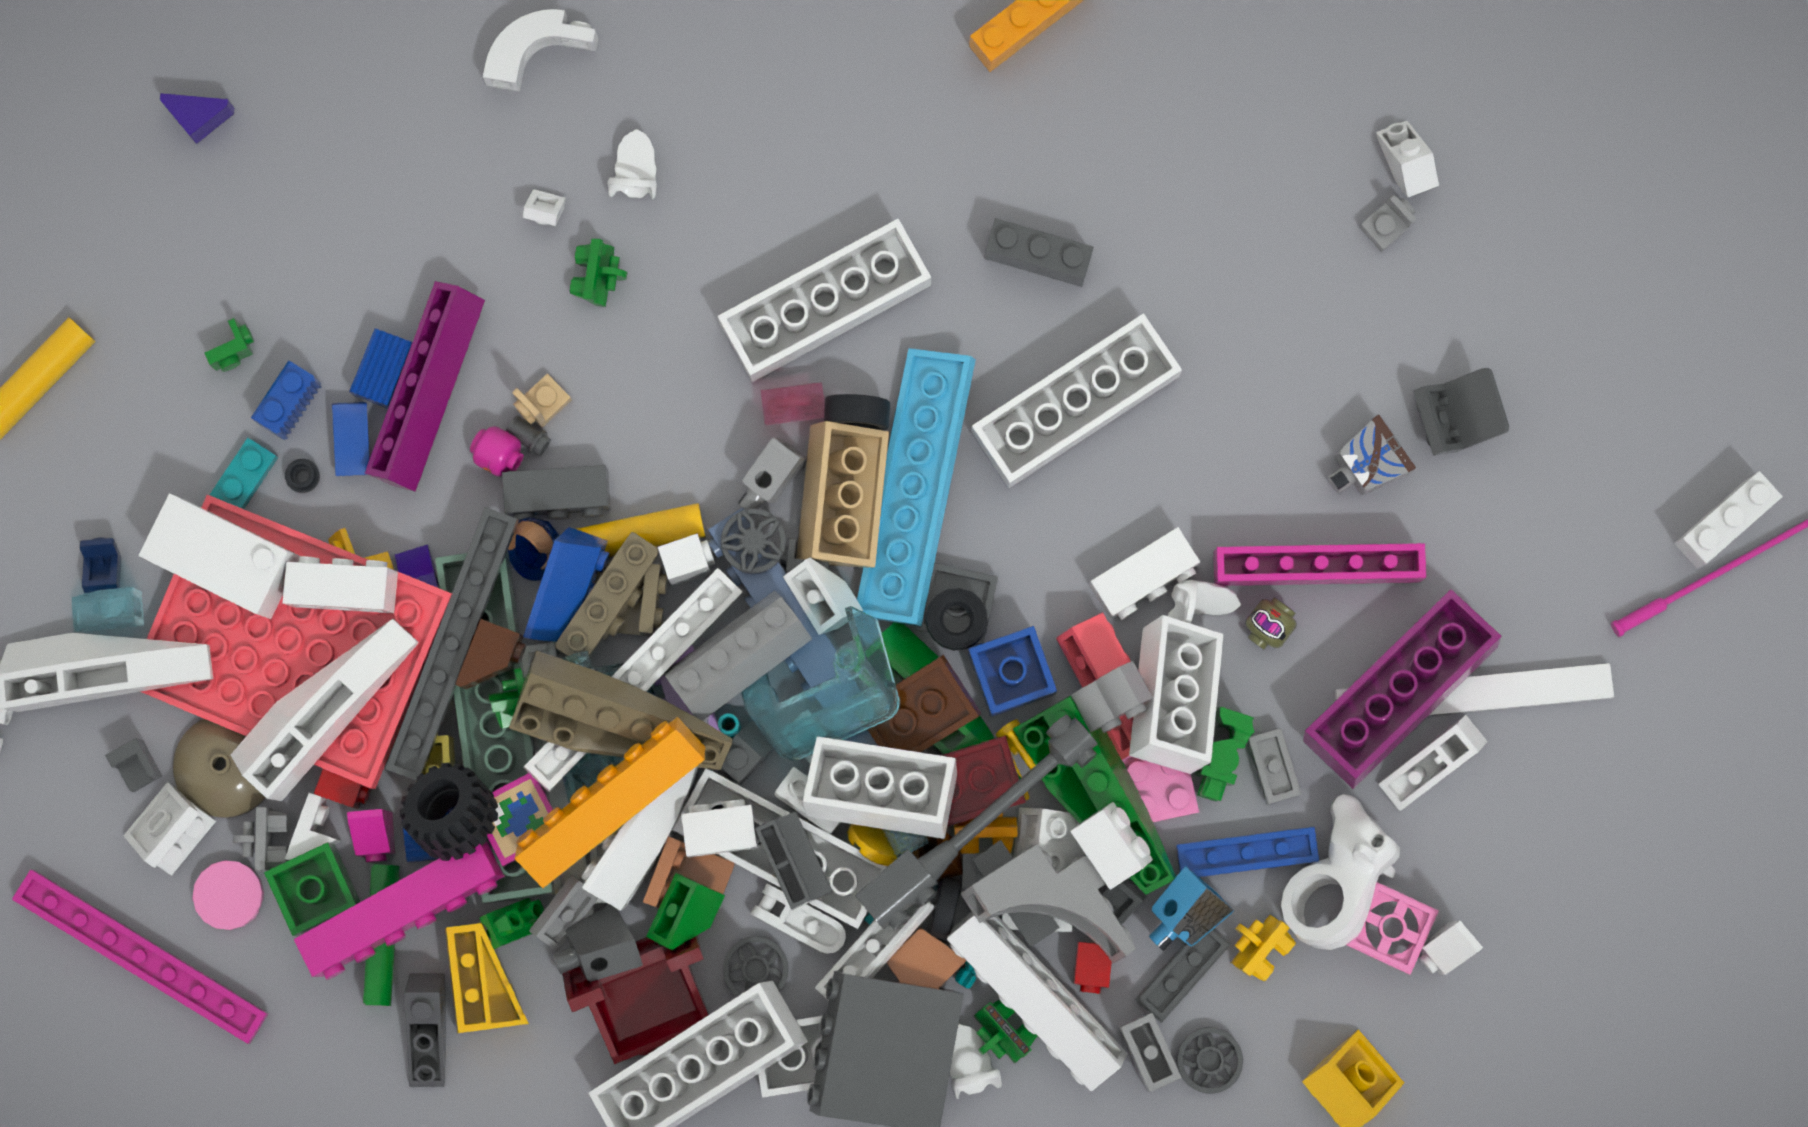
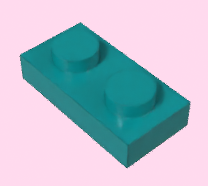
(244, 474)

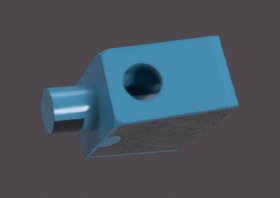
(1188, 910)

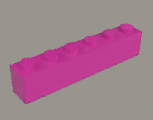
(1319, 564)
(395, 910)

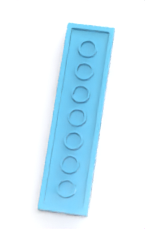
(916, 484)

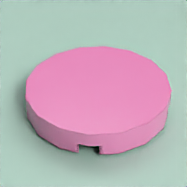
(228, 895)

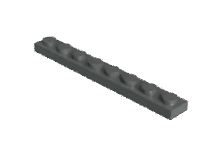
(452, 644)

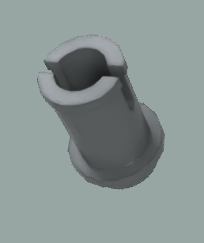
(530, 437)

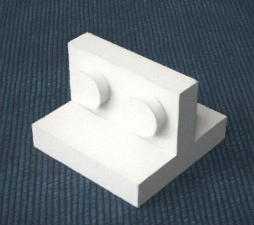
(168, 829)

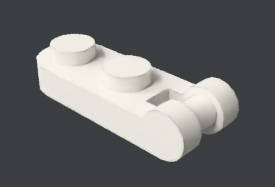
(801, 923)

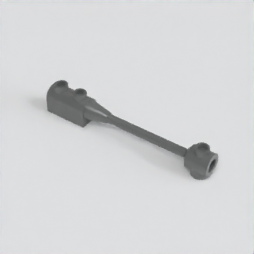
(913, 879)

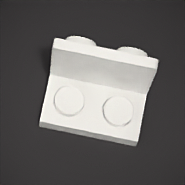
(1051, 832)

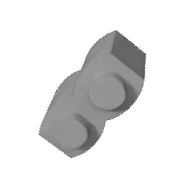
(1111, 697)

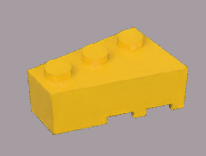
(478, 982)

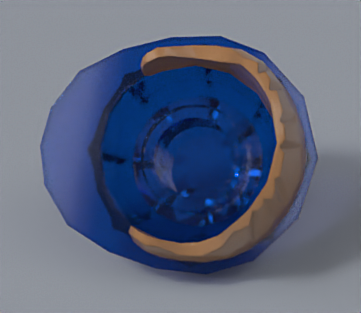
(532, 547)

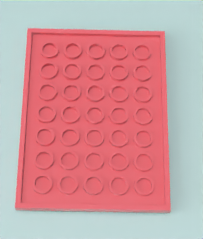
(267, 658)

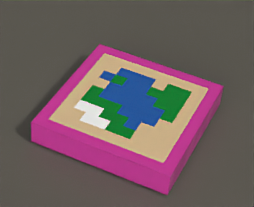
(520, 808)

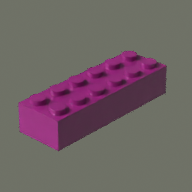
(1401, 688)

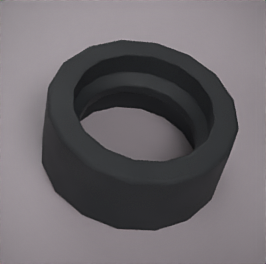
(858, 410)

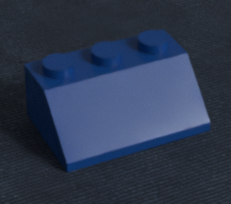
(565, 583)

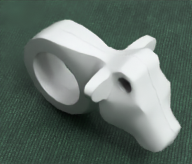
(1356, 858)

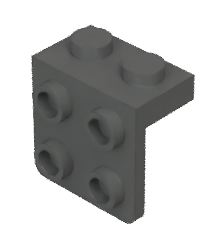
(1461, 412)

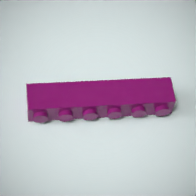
(425, 386)

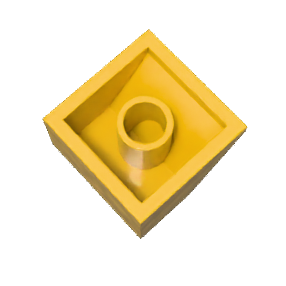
(1353, 1082)

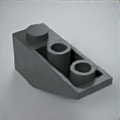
(426, 1029)

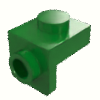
(229, 354)

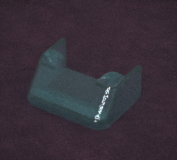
(836, 709)

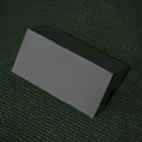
(793, 860)

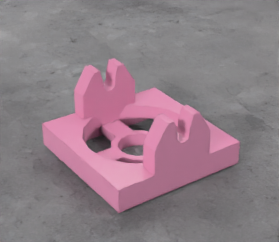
(1425, 918)

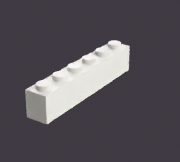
(1038, 999)

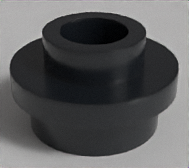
(302, 465)

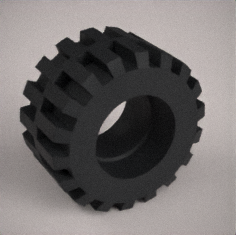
(460, 829)

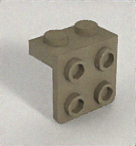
(646, 614)

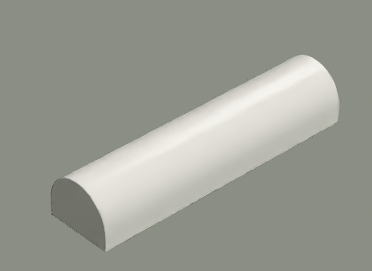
(876, 946)

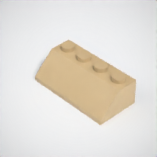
(842, 494)

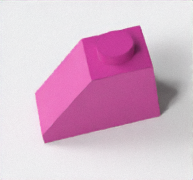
(372, 834)

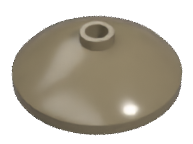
(194, 770)

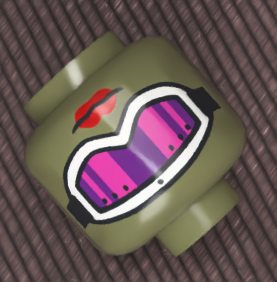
(1271, 623)

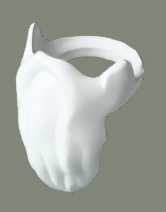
(634, 167)
(1201, 598)
(969, 1068)

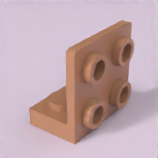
(706, 869)

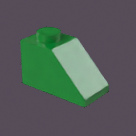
(684, 912)

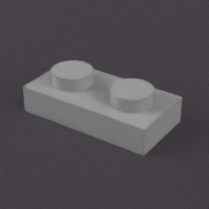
(1274, 766)
(563, 911)

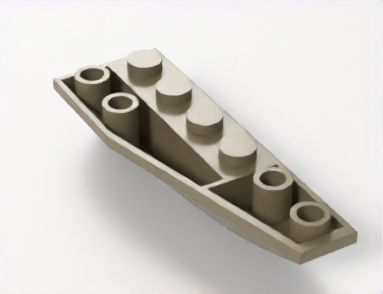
(599, 712)

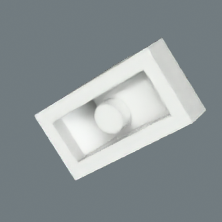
(305, 835)

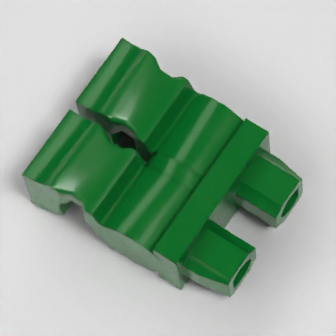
(1225, 757)

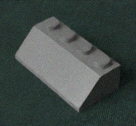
(737, 656)

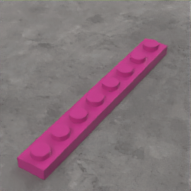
(140, 956)

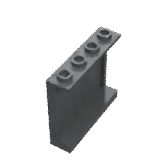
(884, 1052)

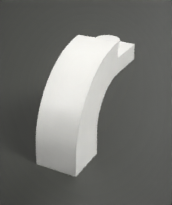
(525, 37)

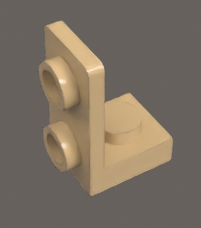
(541, 401)

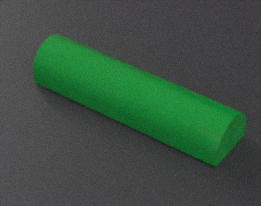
(380, 967)

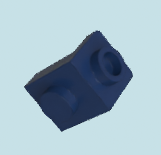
(100, 564)

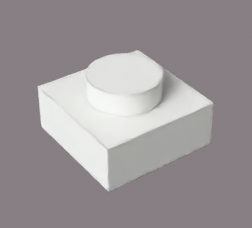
(544, 207)

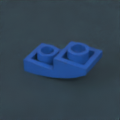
(350, 438)

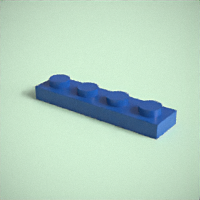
(1249, 852)

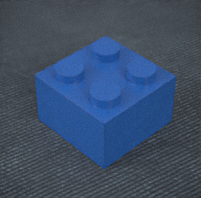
(1012, 671)

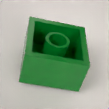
(312, 888)

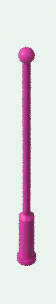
(1659, 605)

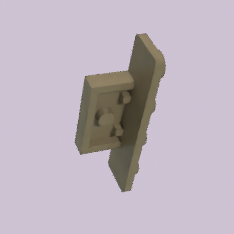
(609, 598)

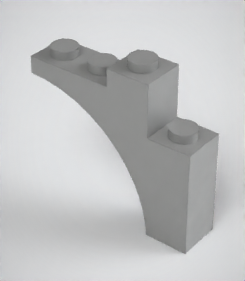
(1070, 895)

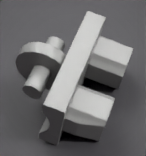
(266, 823)

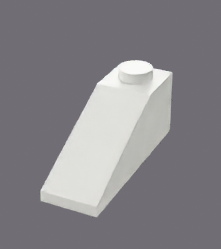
(1433, 763)

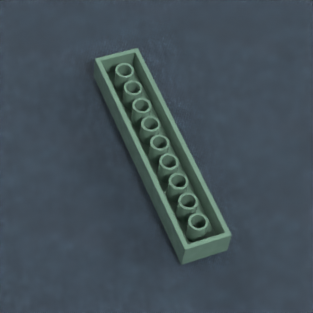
(488, 750)

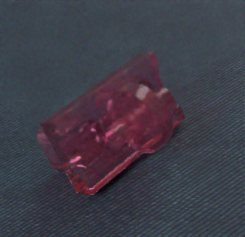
(793, 403)

